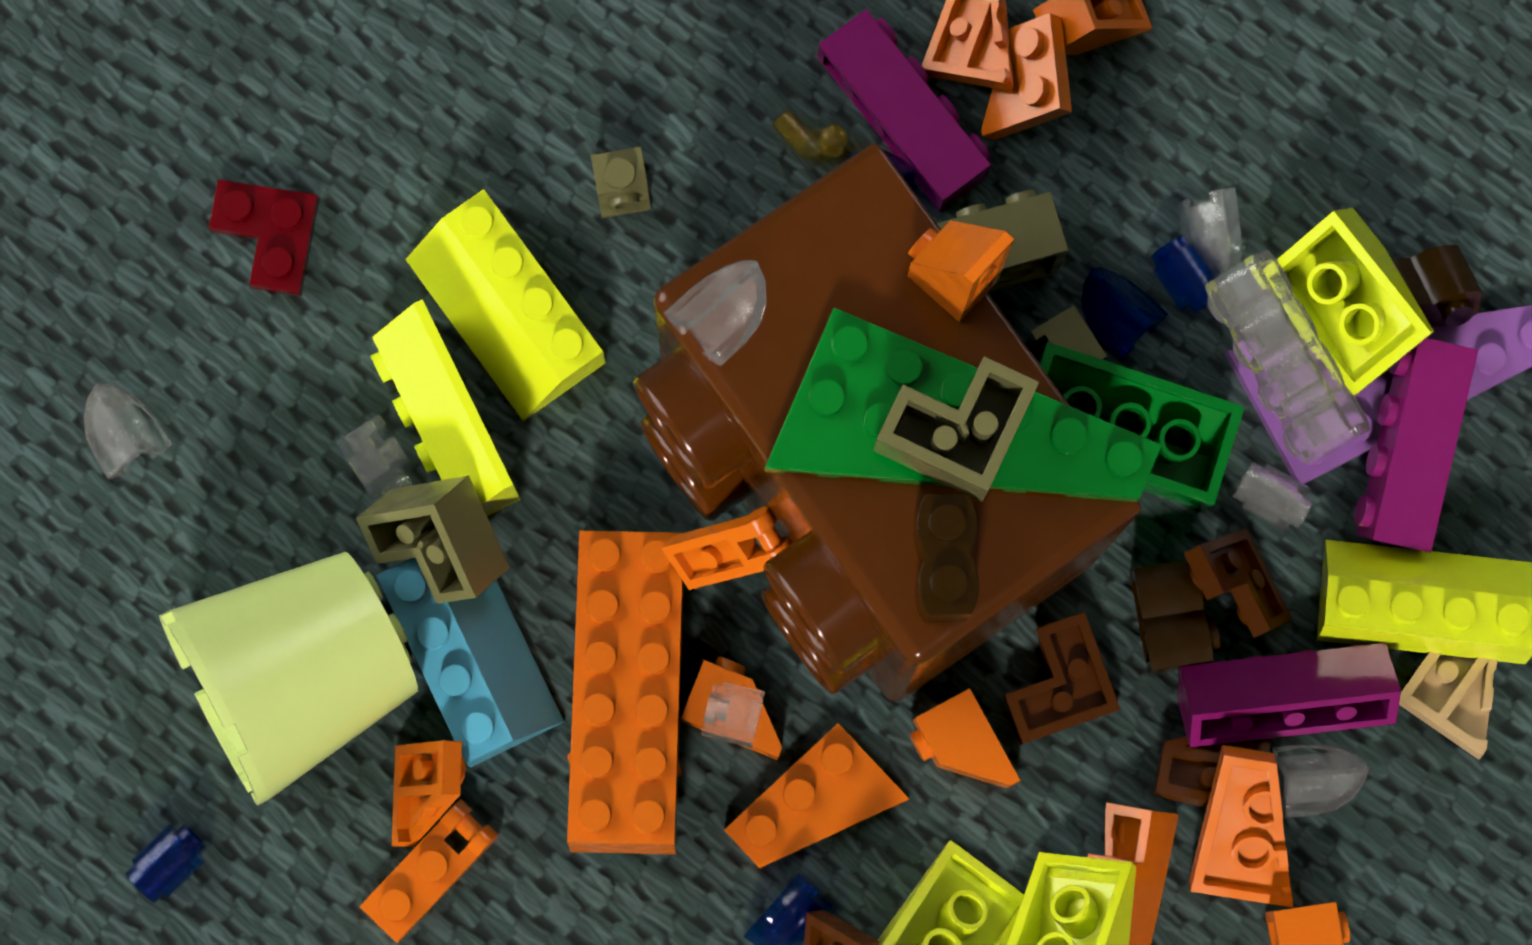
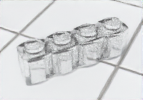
(1289, 361)

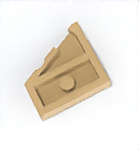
(1453, 698)

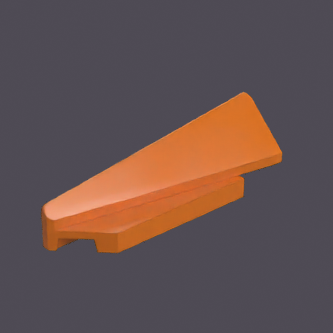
(1147, 841)

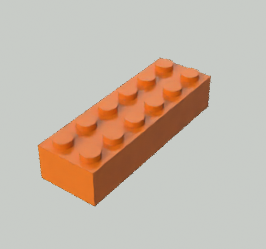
(625, 695)

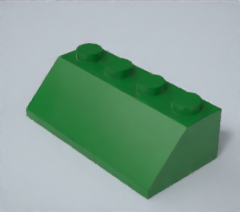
(1189, 424)

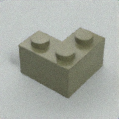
(964, 444)
(443, 530)

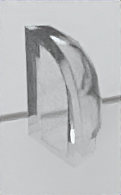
(1214, 228)
(722, 309)
(120, 429)
(1318, 778)

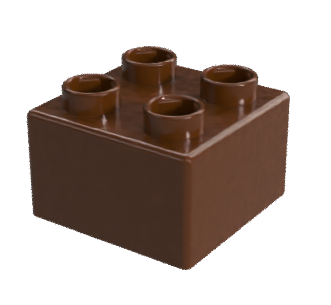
(852, 561)

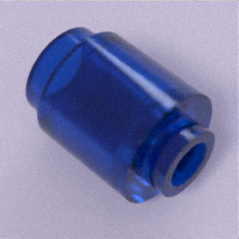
(1184, 273)
(166, 862)

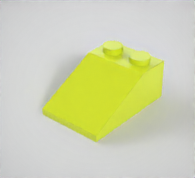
(1354, 297)
(1076, 902)
(956, 905)

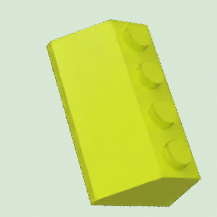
(504, 306)
(440, 407)
(1426, 601)

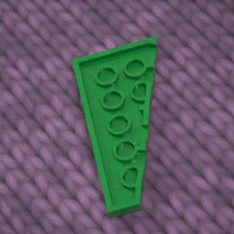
(856, 384)

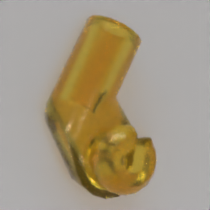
(810, 144)

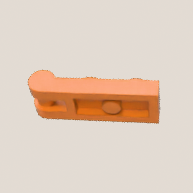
(725, 549)
(427, 872)

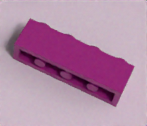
(904, 109)
(1415, 445)
(1288, 694)

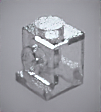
(375, 460)
(733, 713)

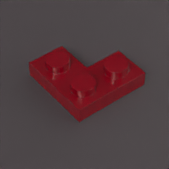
(281, 224)

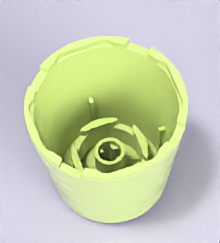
(292, 667)

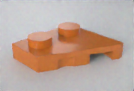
(972, 44)
(1039, 80)
(424, 787)

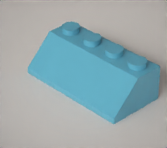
(473, 664)

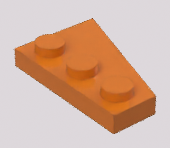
(814, 799)
(1243, 832)

